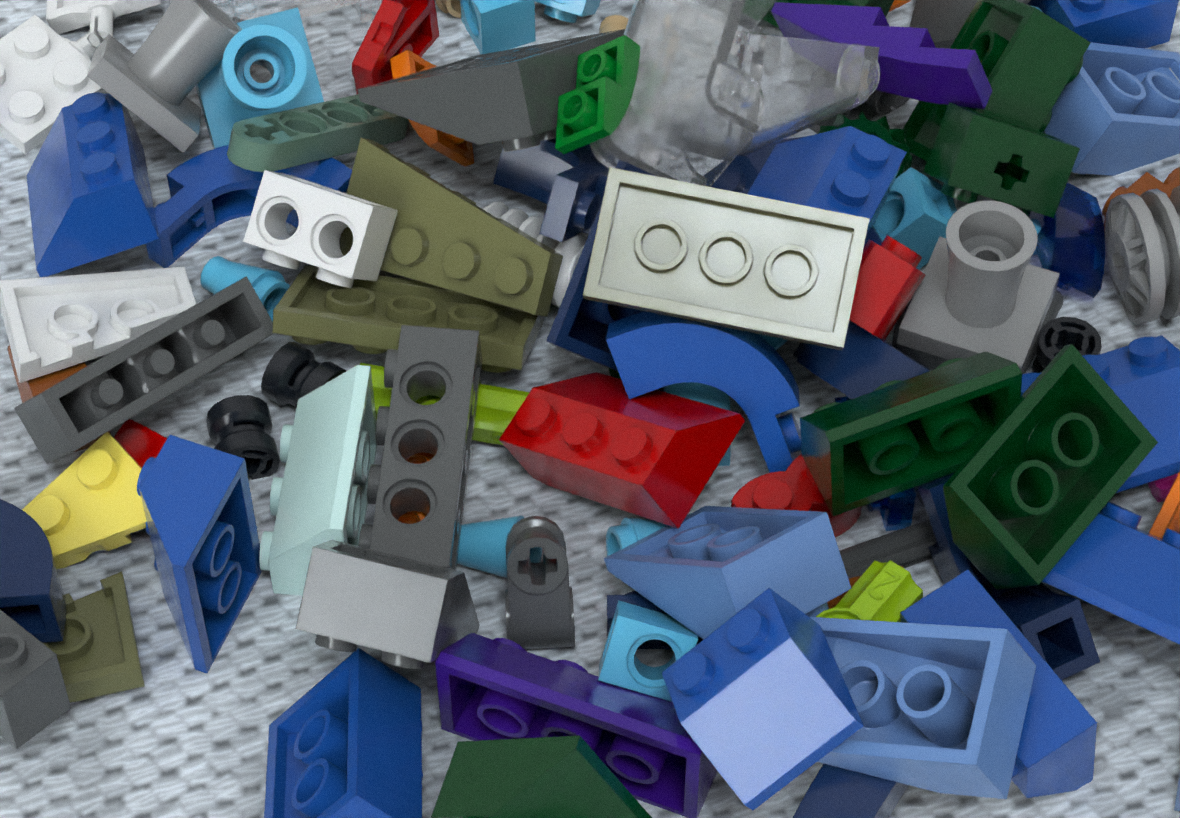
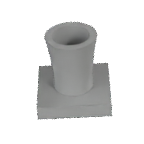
(167, 67)
(981, 288)

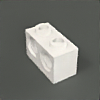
(322, 218)

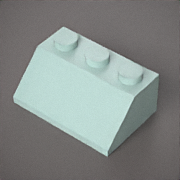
(323, 478)

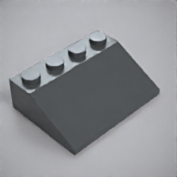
(490, 95)

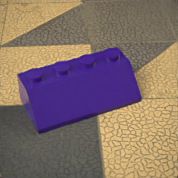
(508, 693)

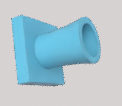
(231, 93)

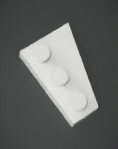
(86, 316)

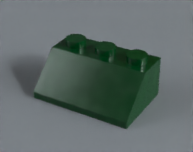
(1025, 62)
(906, 430)
(1044, 473)
(532, 781)

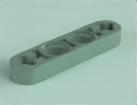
(311, 134)

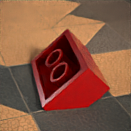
(623, 452)

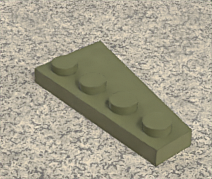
(449, 238)
(99, 643)

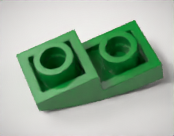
(601, 94)

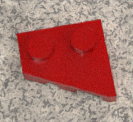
(395, 28)

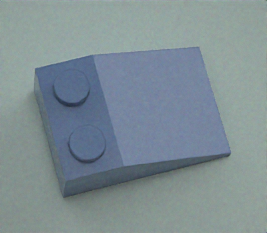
(1120, 109)
(731, 557)
(934, 703)

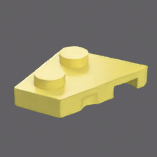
(91, 503)

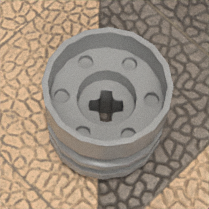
(1145, 253)

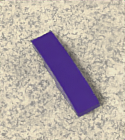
(906, 56)

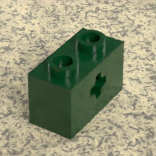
(972, 144)

